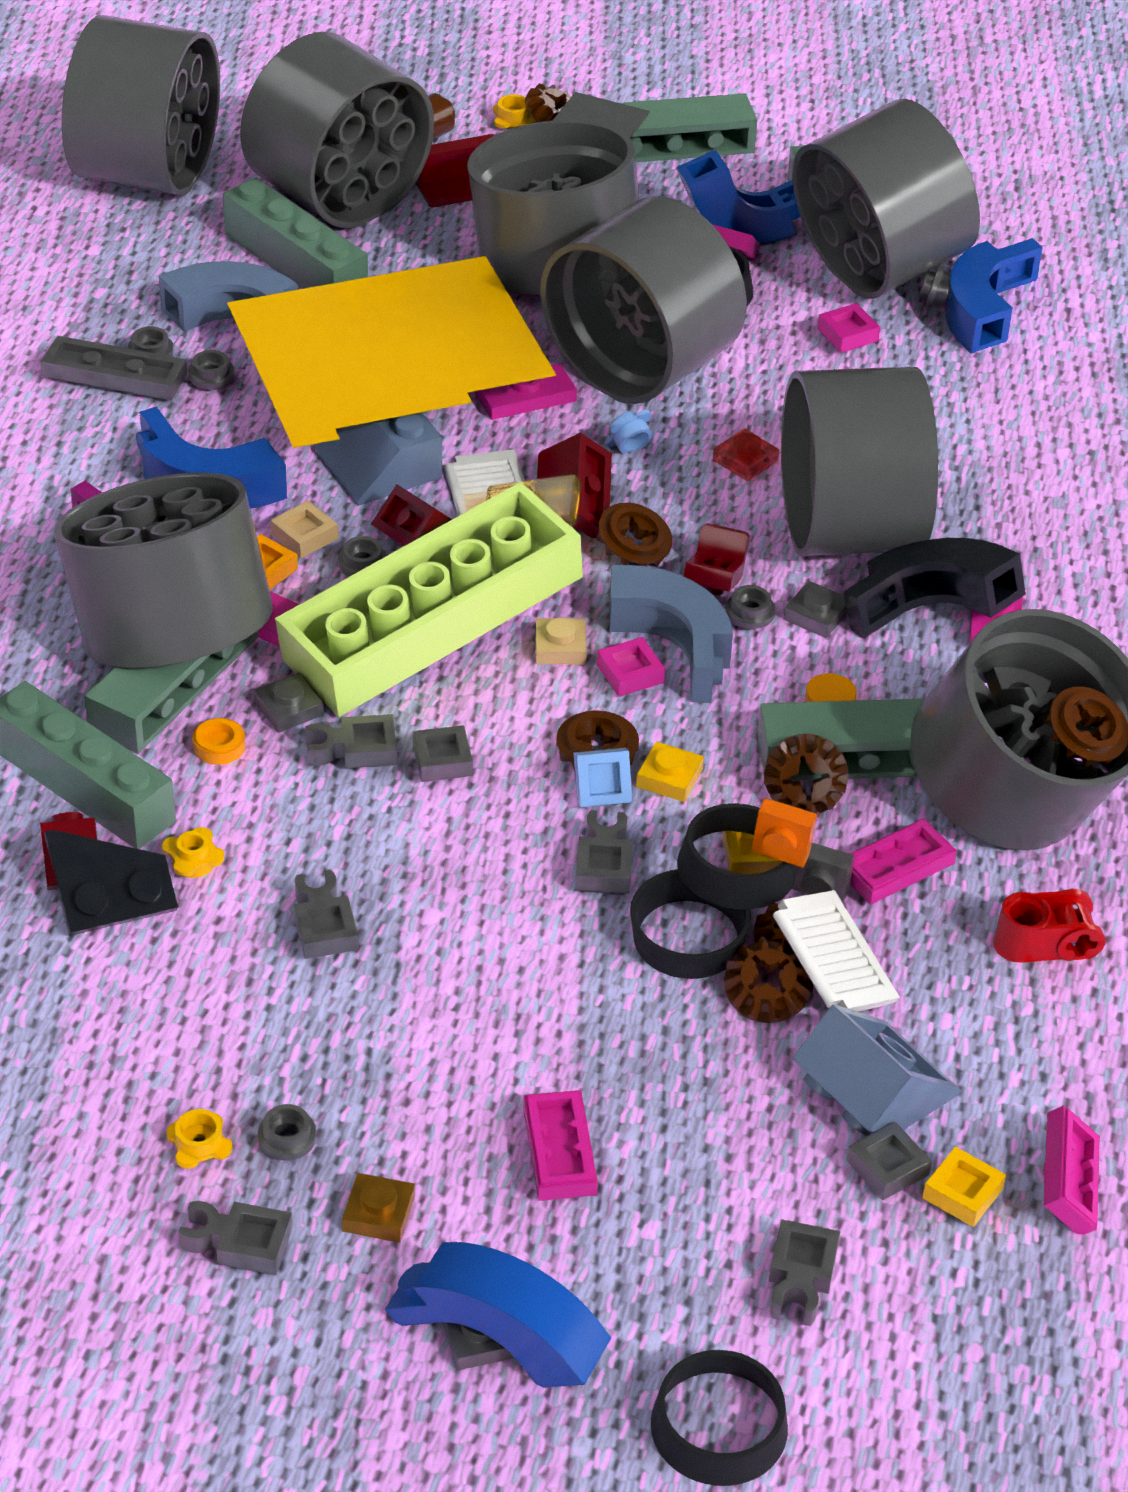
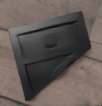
(107, 882)

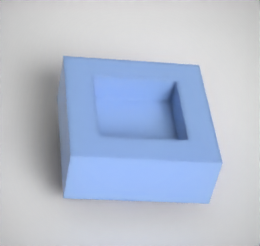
(603, 777)

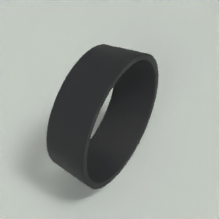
(726, 887)
(670, 888)
(709, 1466)

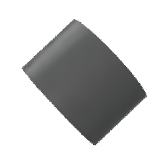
(141, 104)
(337, 129)
(543, 190)
(886, 198)
(643, 299)
(858, 460)
(164, 569)
(957, 730)

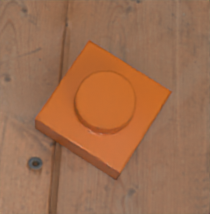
(784, 832)

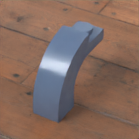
(202, 290)
(676, 609)

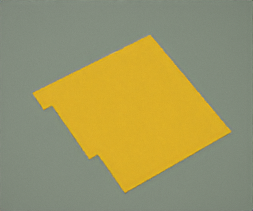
(386, 346)

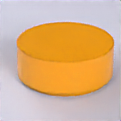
(830, 688)
(218, 741)

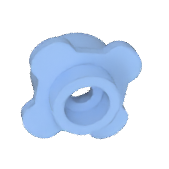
(630, 431)

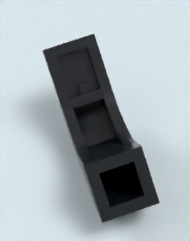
(932, 572)

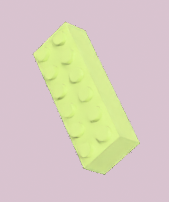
(429, 598)

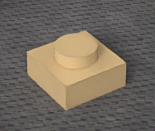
(304, 529)
(560, 641)

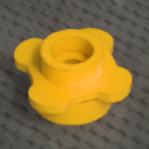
(512, 112)
(193, 852)
(198, 1124)

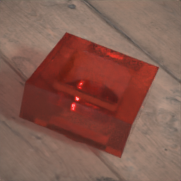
(746, 454)

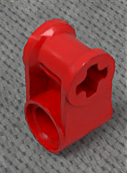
(1045, 925)

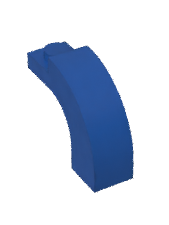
(761, 214)
(973, 306)
(252, 463)
(509, 1302)

